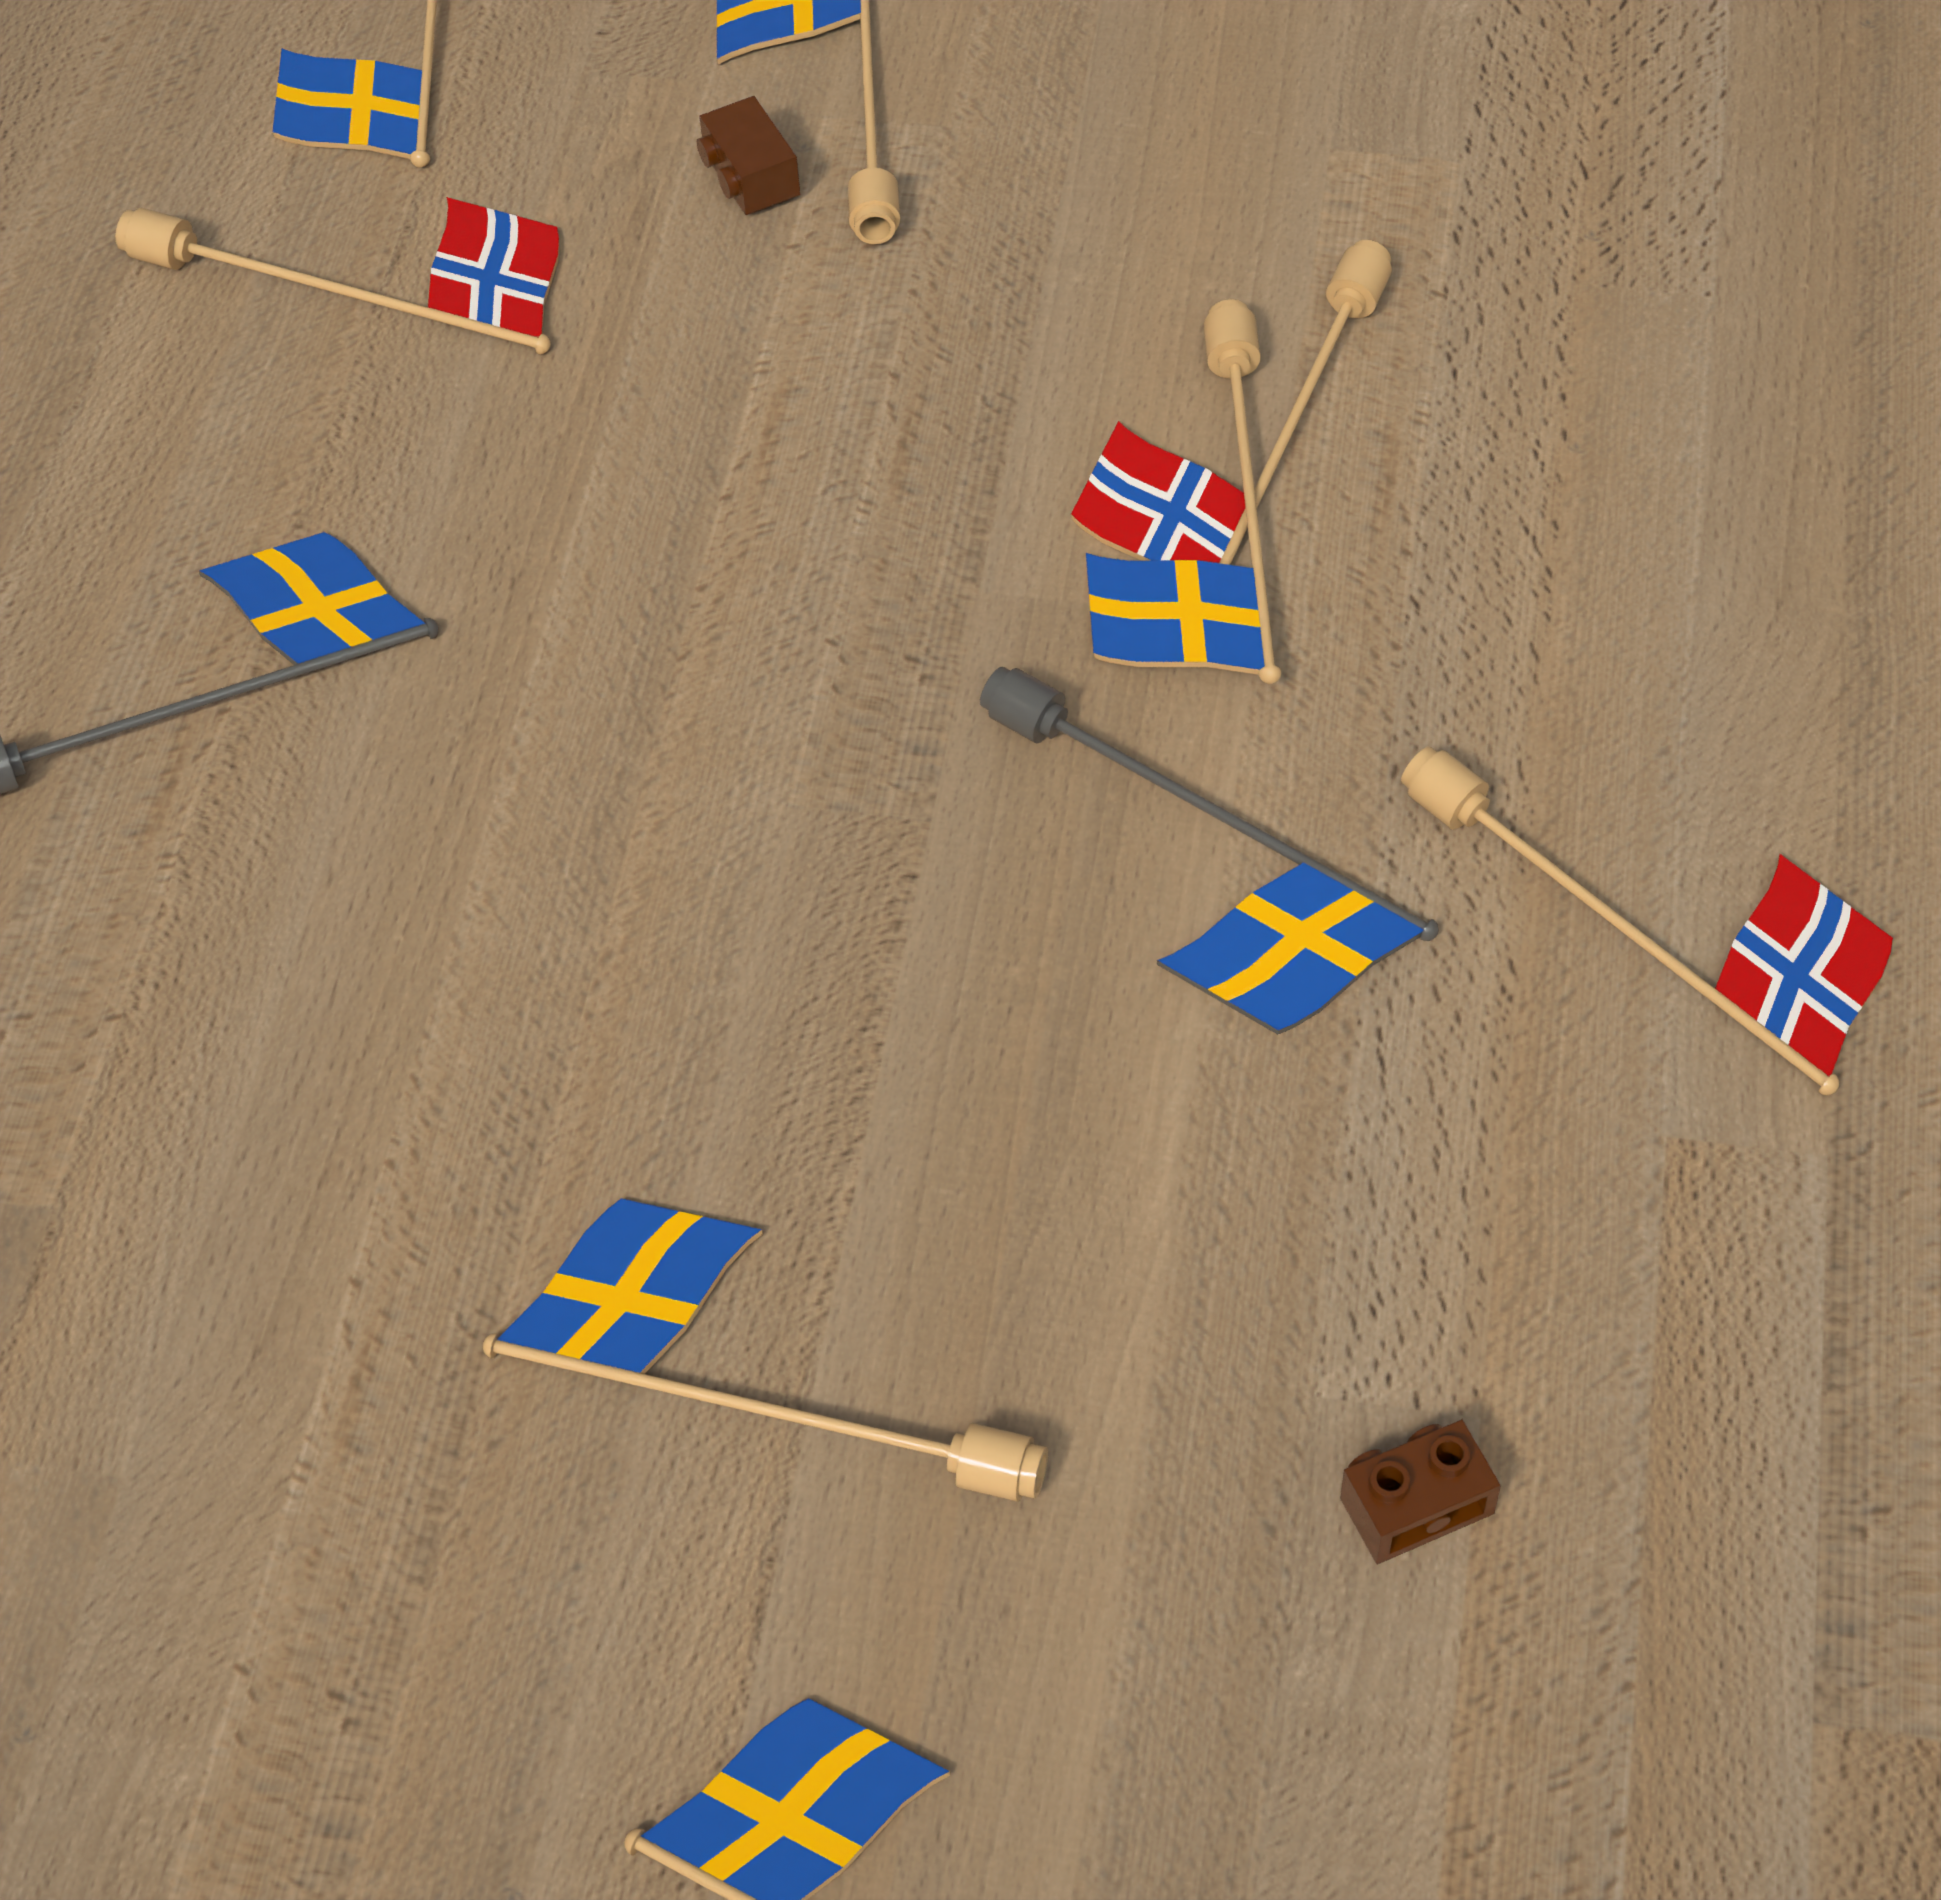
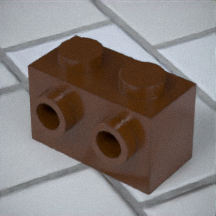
(748, 155)
(1419, 1490)

